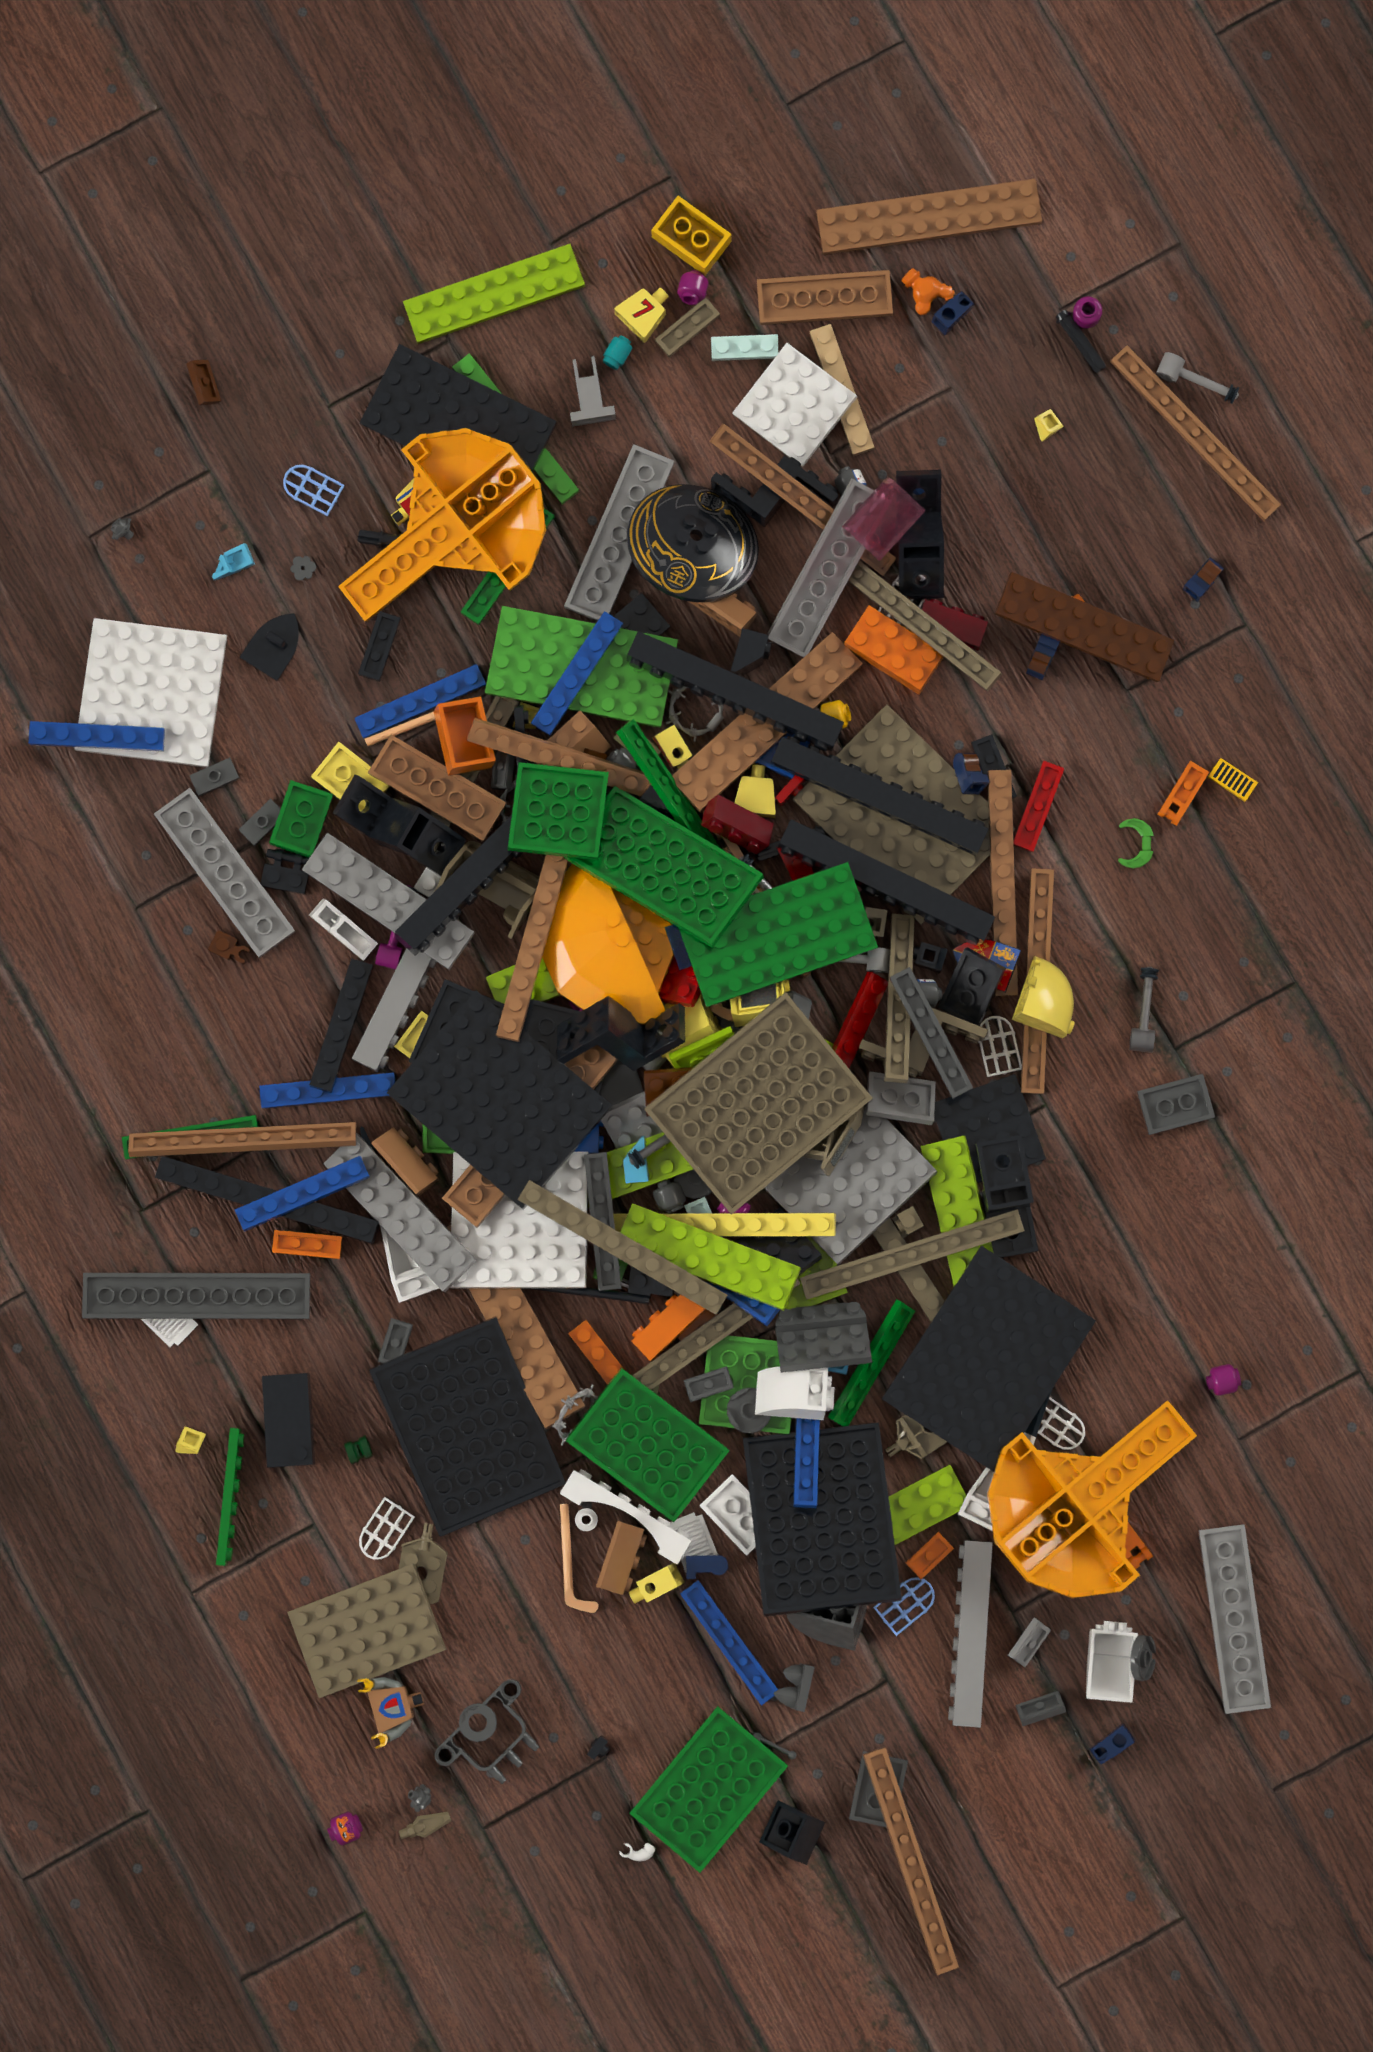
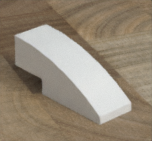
(343, 929)

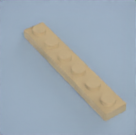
(833, 363)

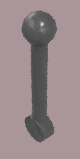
(791, 1754)

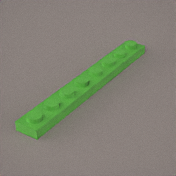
(547, 467)

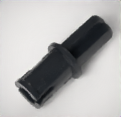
(376, 538)

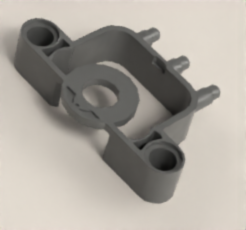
(487, 1732)

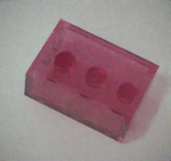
(883, 518)

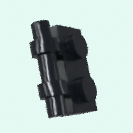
(285, 878)

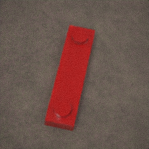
(1038, 806)

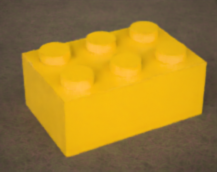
(691, 235)

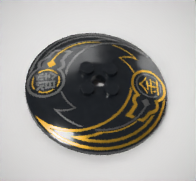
(685, 567)

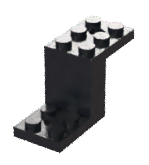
(767, 502)
(923, 543)
(398, 825)
(620, 1034)
(1007, 1191)

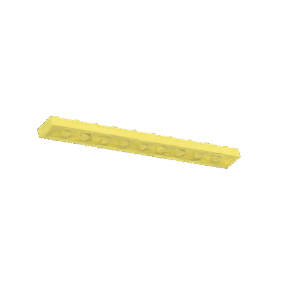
(755, 1223)

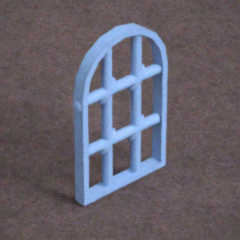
(321, 486)
(903, 1612)

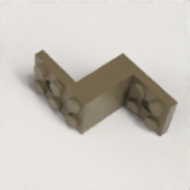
(917, 1051)

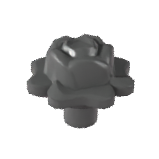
(121, 528)
(420, 1797)

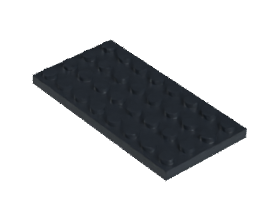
(430, 398)

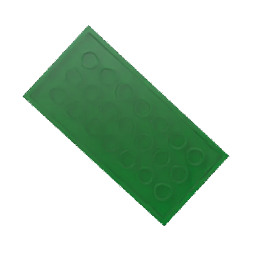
(669, 868)
(783, 935)

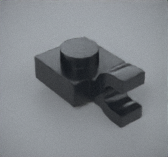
(599, 1748)

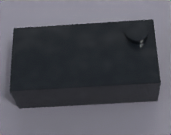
(288, 1420)

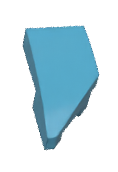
(233, 561)
(633, 1174)

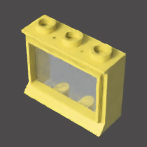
(749, 1005)

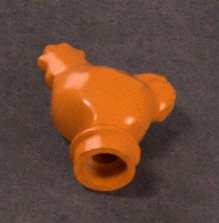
(926, 290)

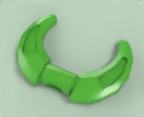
(1146, 833)

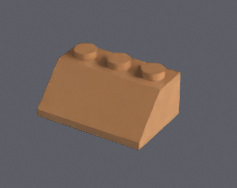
(729, 613)
(580, 734)
(406, 1160)
(621, 1558)

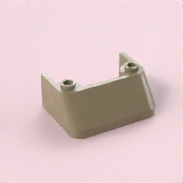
(511, 889)

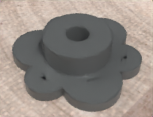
(300, 562)

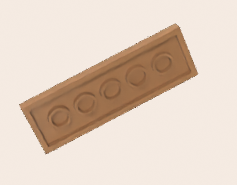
(824, 297)
(430, 786)

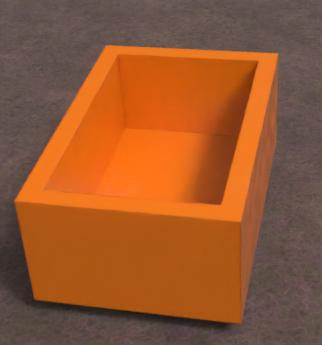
(453, 727)

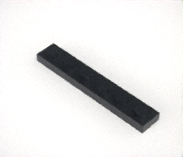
(341, 1025)

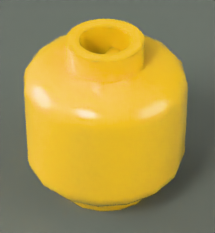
(837, 710)

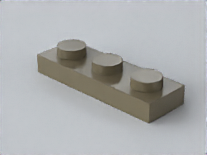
(687, 327)

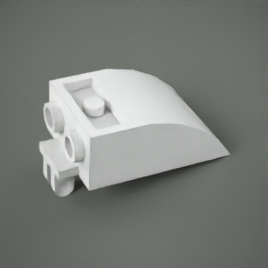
(794, 1393)
(1109, 1662)

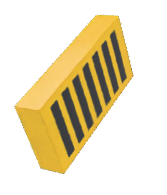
(1232, 780)

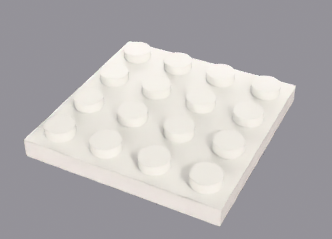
(794, 404)

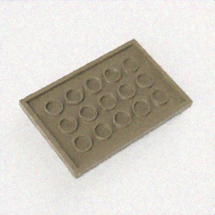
(366, 1630)

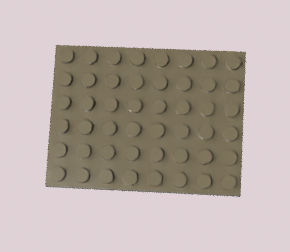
(899, 756)
(758, 1103)

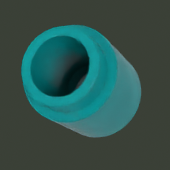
(617, 352)

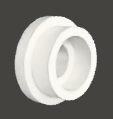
(586, 1527)

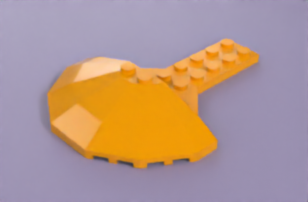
(468, 510)
(607, 947)
(1067, 1512)

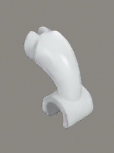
(641, 1855)

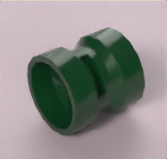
(353, 1451)

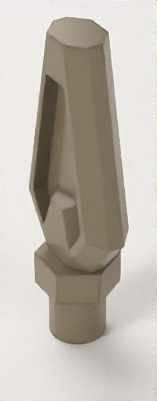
(425, 1825)

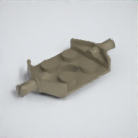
(914, 1439)
(429, 1555)

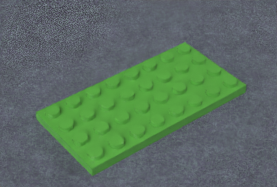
(538, 647)

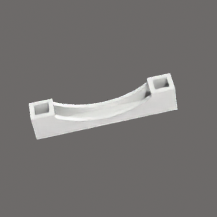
(671, 1543)

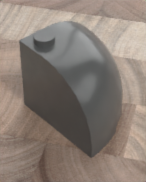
(832, 1626)

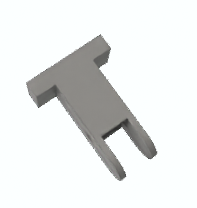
(590, 400)

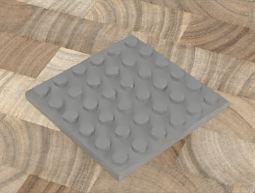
(864, 1188)

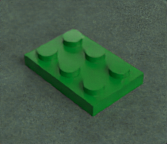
(301, 819)

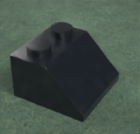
(750, 652)
(792, 1832)

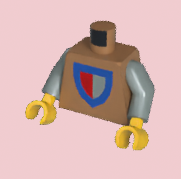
(390, 1707)

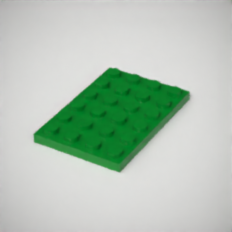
(647, 1444)
(708, 1789)

